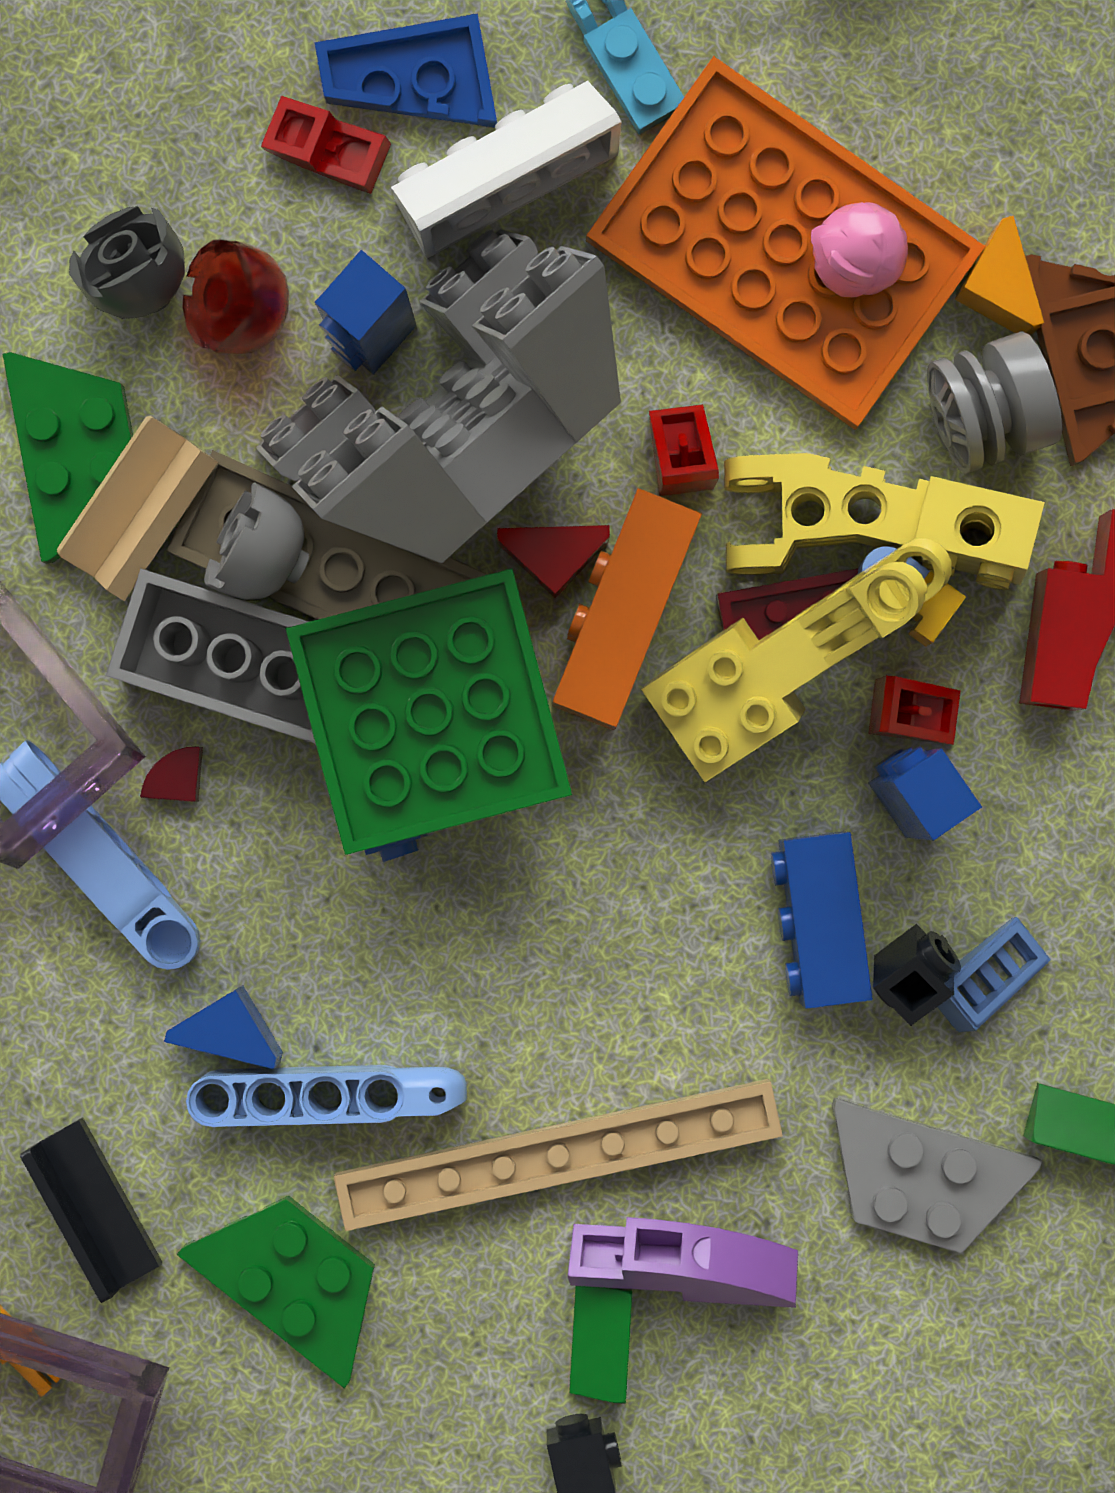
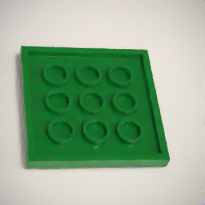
(428, 711)

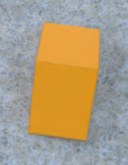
(1001, 282)

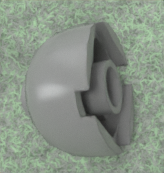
(258, 547)

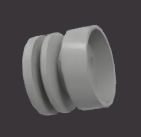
(994, 402)

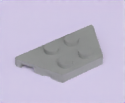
(924, 1177)

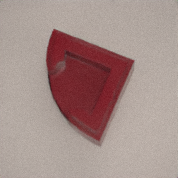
(175, 776)

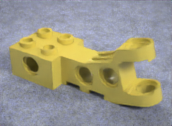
(932, 511)
(741, 688)

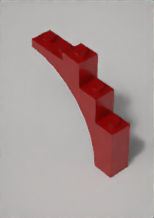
(1070, 626)

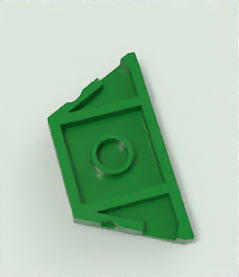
(68, 440)
(291, 1279)

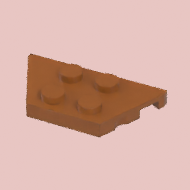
(1078, 349)

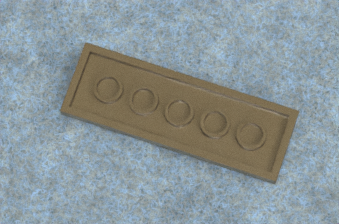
(343, 565)

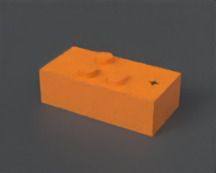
(626, 608)

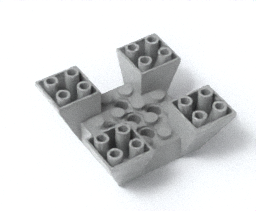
(453, 462)

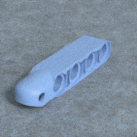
(106, 869)
(300, 1107)

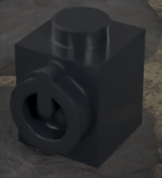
(915, 973)

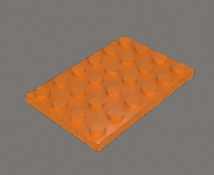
(725, 230)

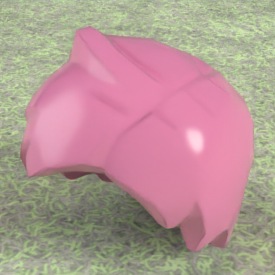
(859, 249)

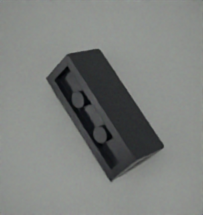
(91, 1209)

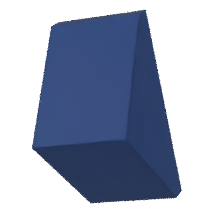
(230, 1030)

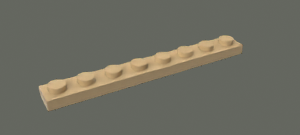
(557, 1154)

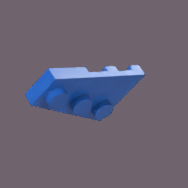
(412, 71)

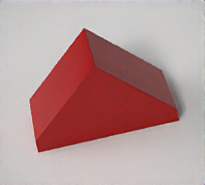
(683, 450)
(553, 553)
(914, 710)

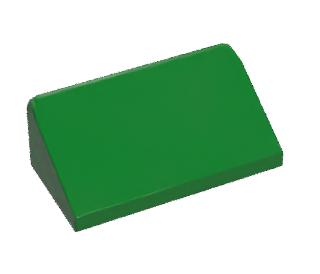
(1072, 1123)
(601, 1343)

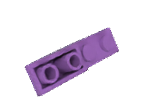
(684, 1258)

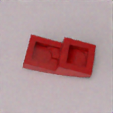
(326, 145)

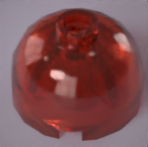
(235, 298)

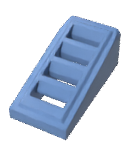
(958, 1010)

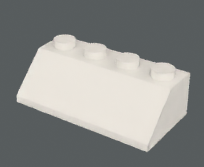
(507, 167)

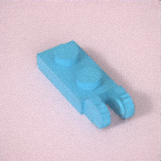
(629, 63)

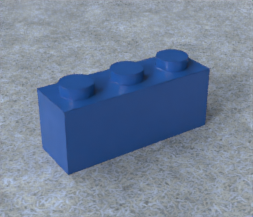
(365, 314)
(923, 792)
(822, 920)

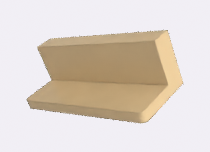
(136, 506)

